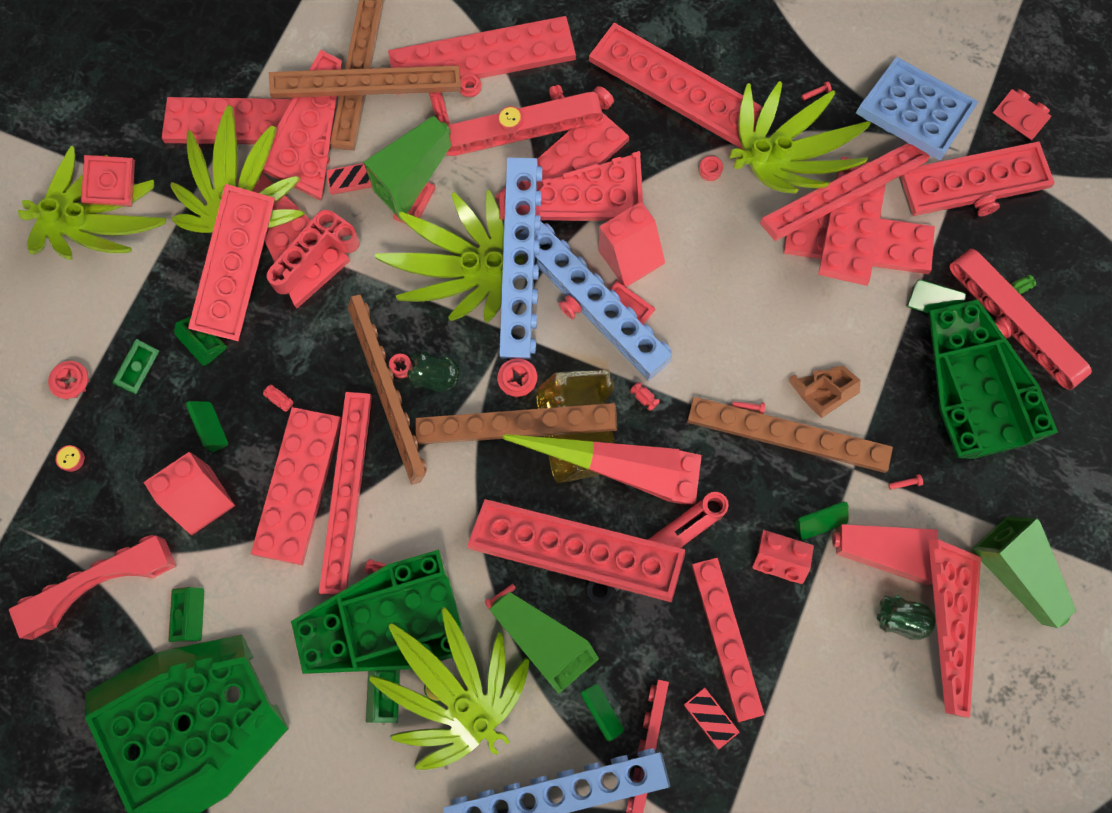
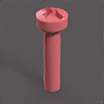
(827, 87)
(749, 406)
(917, 480)
(489, 603)

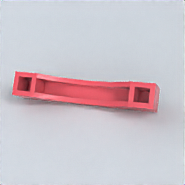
(44, 611)

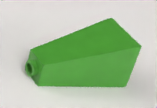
(407, 164)
(1027, 567)
(547, 643)

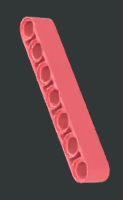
(537, 121)
(1024, 321)

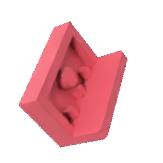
(1022, 114)
(783, 557)

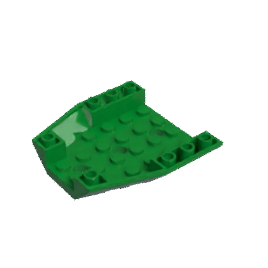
(178, 767)

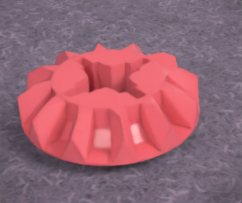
(521, 367)
(63, 372)

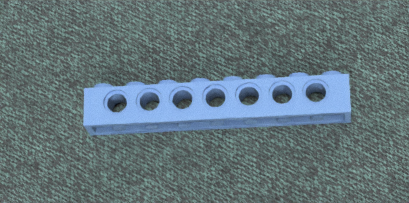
(520, 170)
(646, 363)
(654, 779)

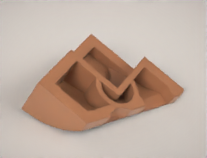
(827, 389)

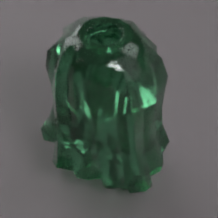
(433, 372)
(906, 618)

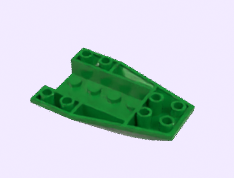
(983, 385)
(353, 626)

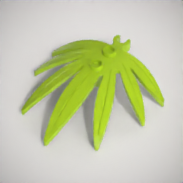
(778, 155)
(226, 173)
(62, 216)
(477, 265)
(468, 711)

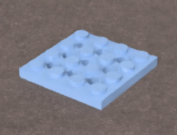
(905, 108)

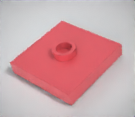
(107, 181)

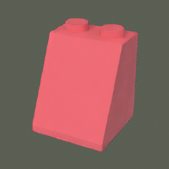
(631, 244)
(189, 493)

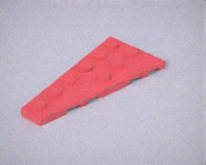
(305, 137)
(588, 193)
(280, 238)
(956, 606)

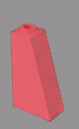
(889, 549)

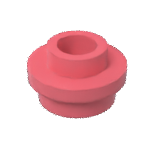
(470, 80)

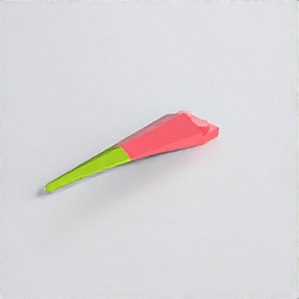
(655, 470)

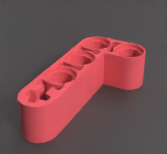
(311, 254)

